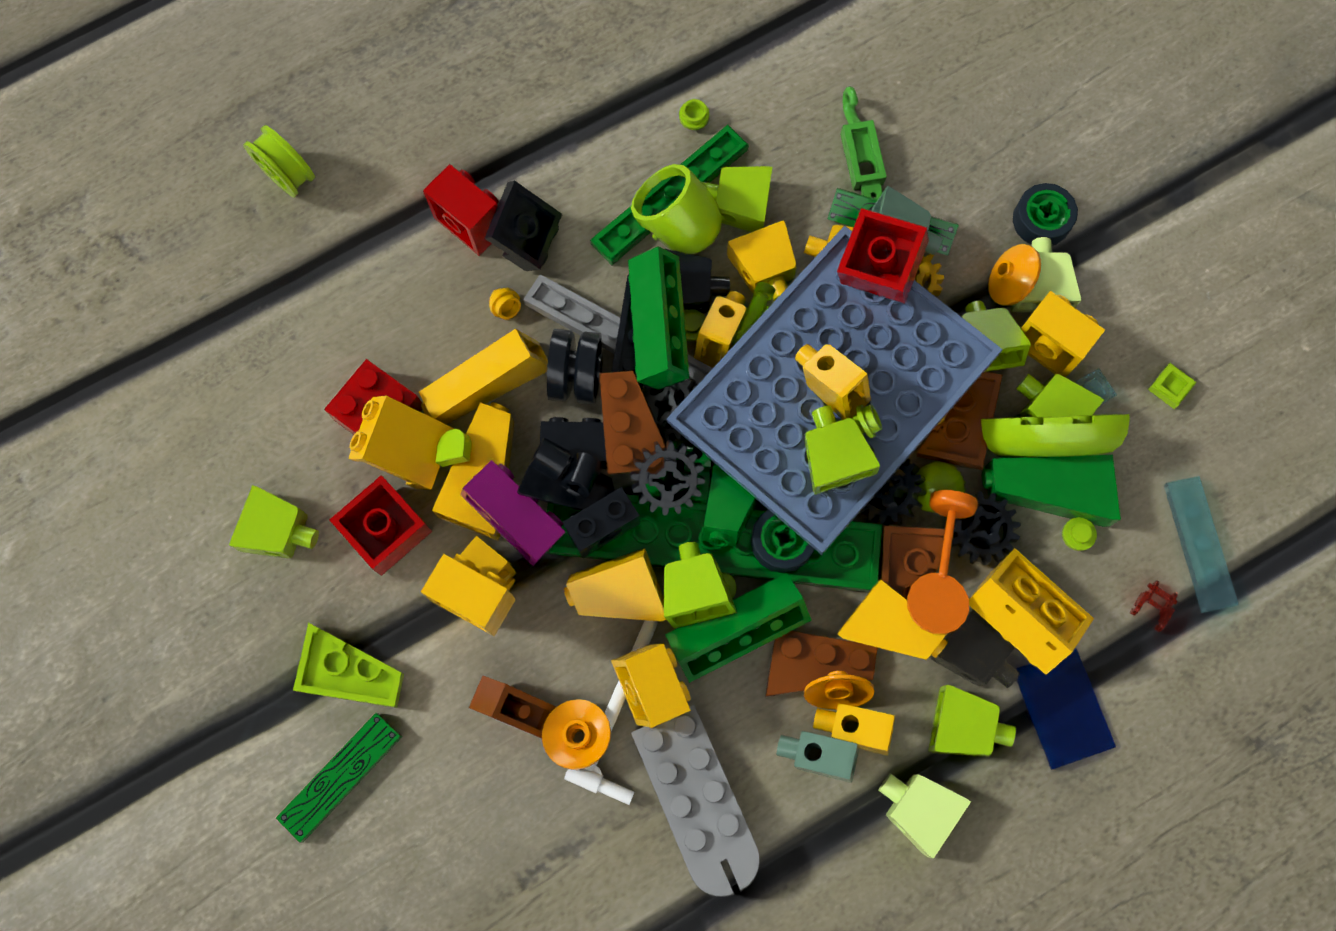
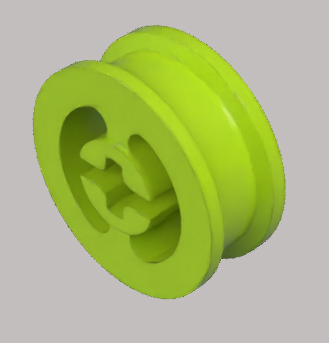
(279, 161)

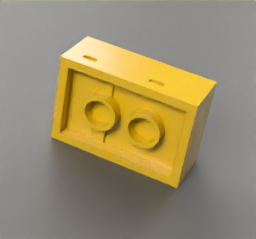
(1030, 611)

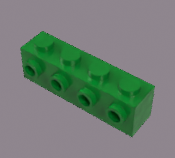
(658, 318)
(759, 608)

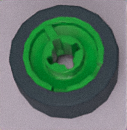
(1049, 198)
(767, 548)

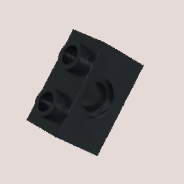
(602, 522)

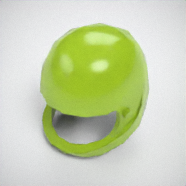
(689, 221)

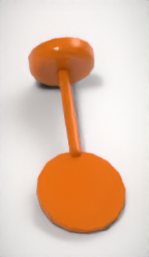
(936, 599)

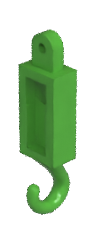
(861, 146)

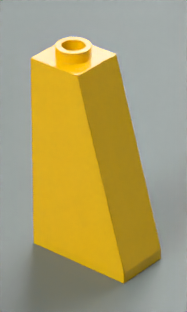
(485, 377)
(490, 440)

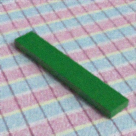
(705, 163)

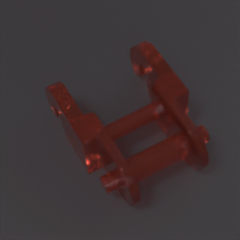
(1165, 611)

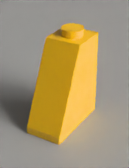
(618, 589)
(887, 624)

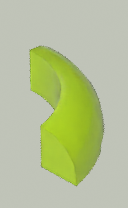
(1055, 435)

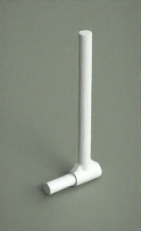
(591, 777)

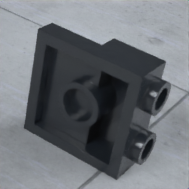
(523, 227)

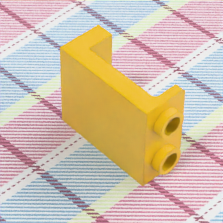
(398, 441)

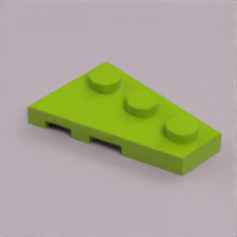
(344, 672)

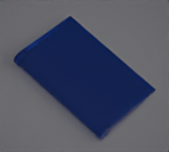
(1065, 711)

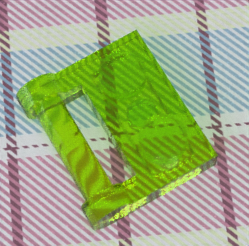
(762, 293)

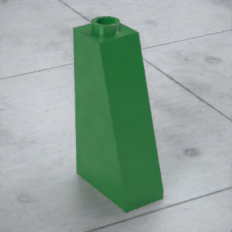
(1057, 485)
(727, 510)

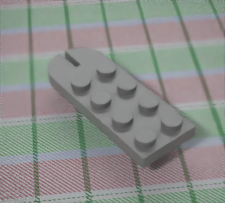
(698, 803)

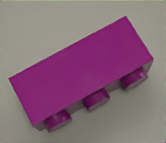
(511, 514)

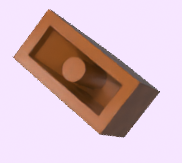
(511, 706)

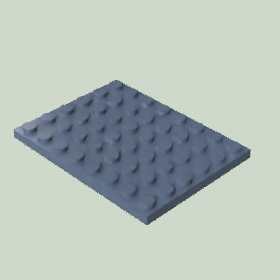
(757, 404)

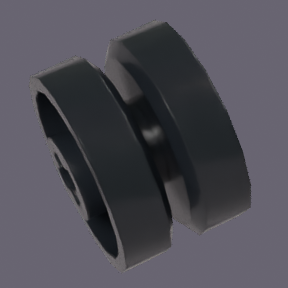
(570, 366)

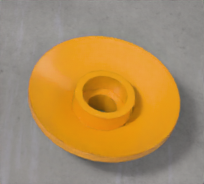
(1014, 275)
(838, 689)
(565, 723)

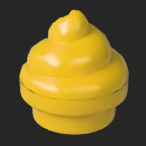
(504, 303)

